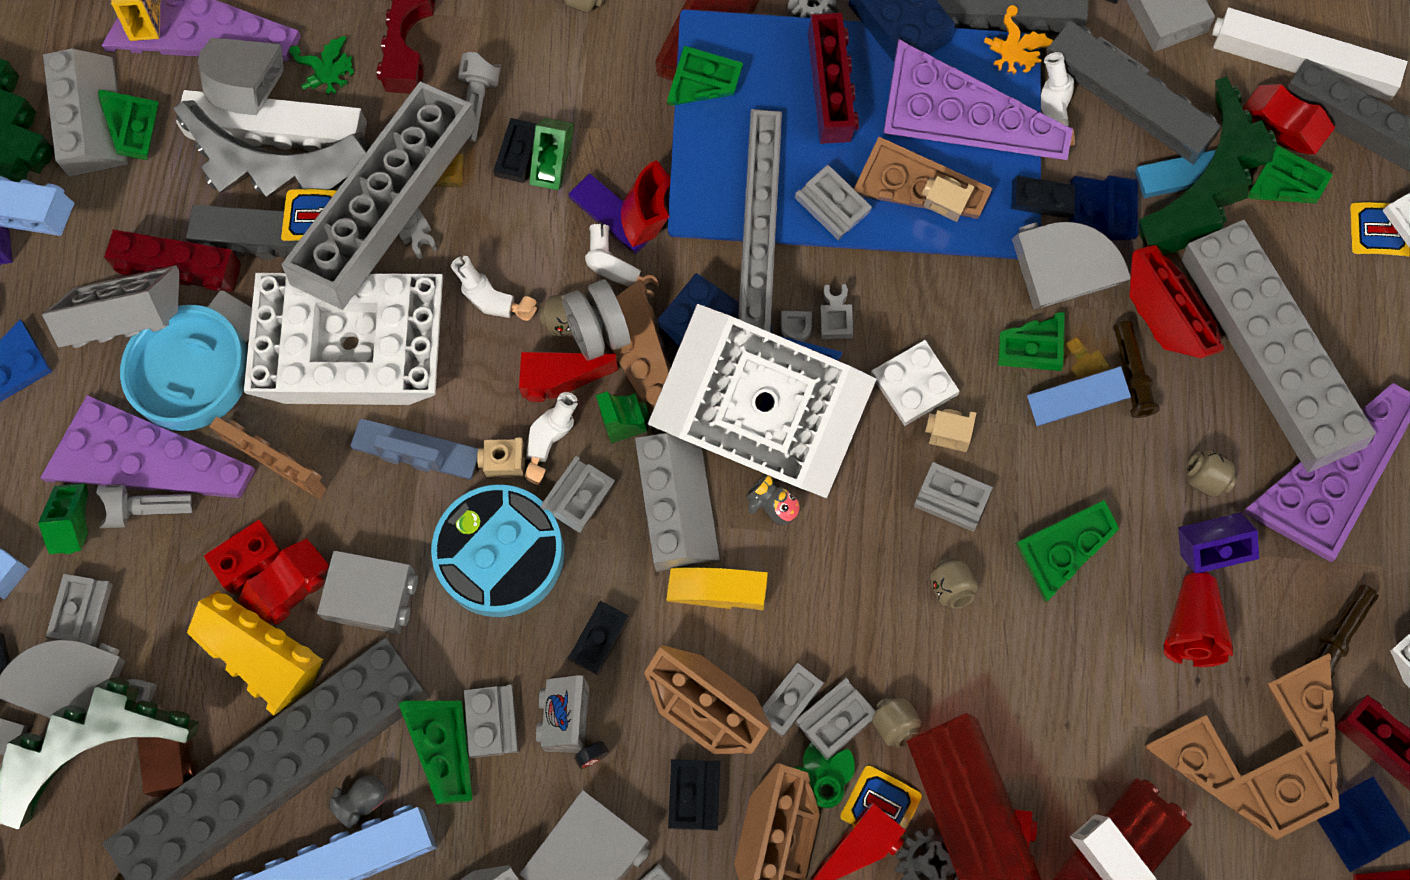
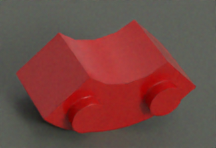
(1293, 121)
(643, 206)
(285, 582)

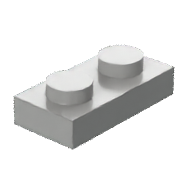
(791, 699)

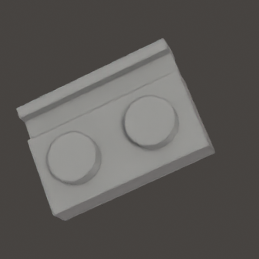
(833, 202)
(577, 494)
(953, 497)
(79, 609)
(836, 719)
(491, 721)

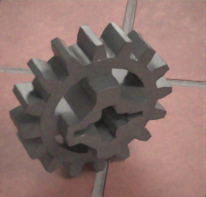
(933, 851)

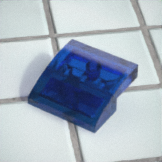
(1107, 206)
(1364, 825)

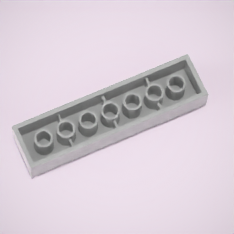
(380, 195)
(1277, 346)

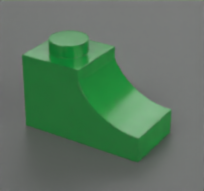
(550, 152)
(622, 415)
(65, 519)

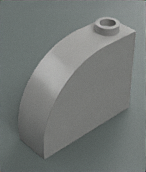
(239, 73)
(1067, 262)
(58, 675)
(588, 846)

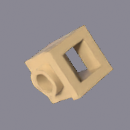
(946, 196)
(951, 429)
(510, 466)

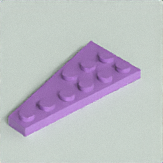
(191, 23)
(952, 107)
(119, 448)
(1324, 504)

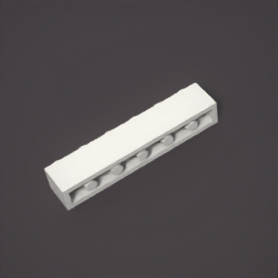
(284, 123)

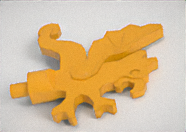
(1013, 49)

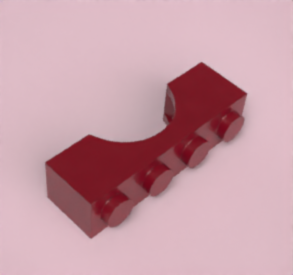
(401, 65)

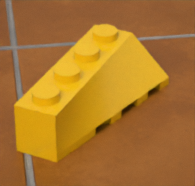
(254, 650)

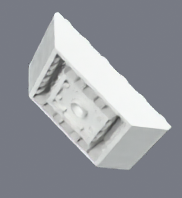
(300, 351)
(714, 393)

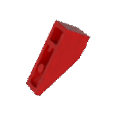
(550, 374)
(864, 843)

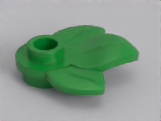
(832, 772)

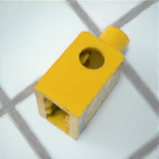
(141, 24)

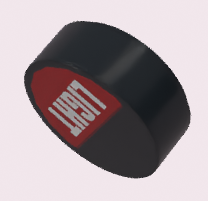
(591, 754)

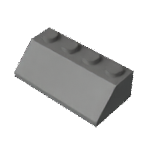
(76, 116)
(115, 308)
(676, 502)

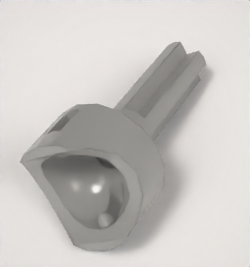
(478, 75)
(120, 505)

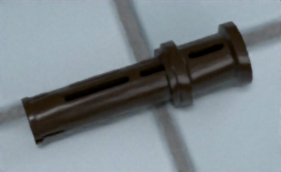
(1137, 381)
(1348, 623)

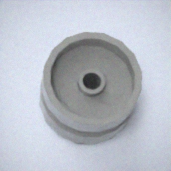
(596, 319)

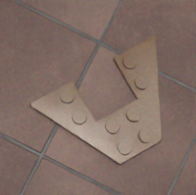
(1286, 790)

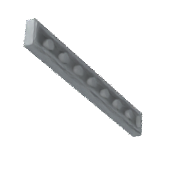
(760, 218)

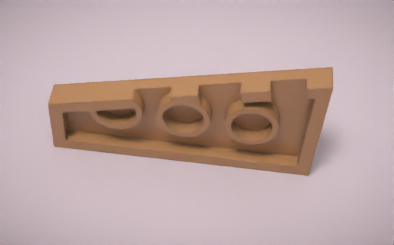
(901, 176)
(644, 356)
(276, 461)

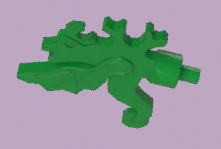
(326, 71)

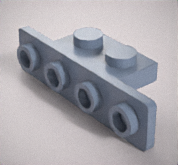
(416, 449)

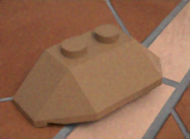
(706, 702)
(778, 828)

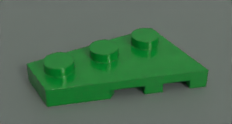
(1064, 547)
(441, 746)

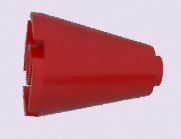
(1199, 624)

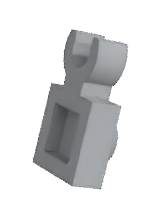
(415, 232)
(836, 317)

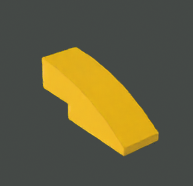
(718, 587)

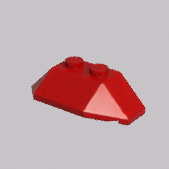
(1172, 306)

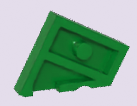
(703, 77)
(129, 122)
(1290, 179)
(1034, 345)

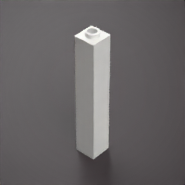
(1289, 47)
(1109, 851)

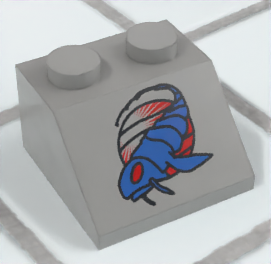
(564, 714)

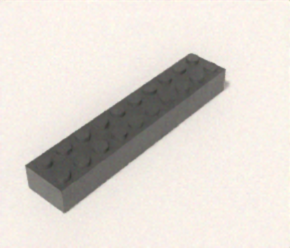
(267, 768)

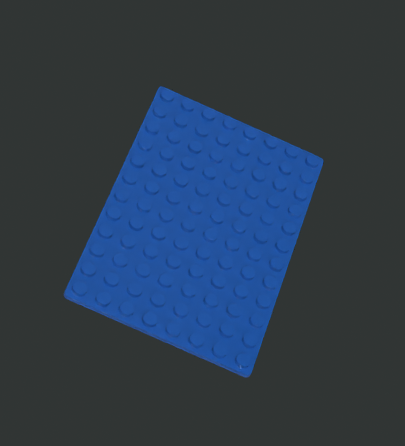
(777, 76)

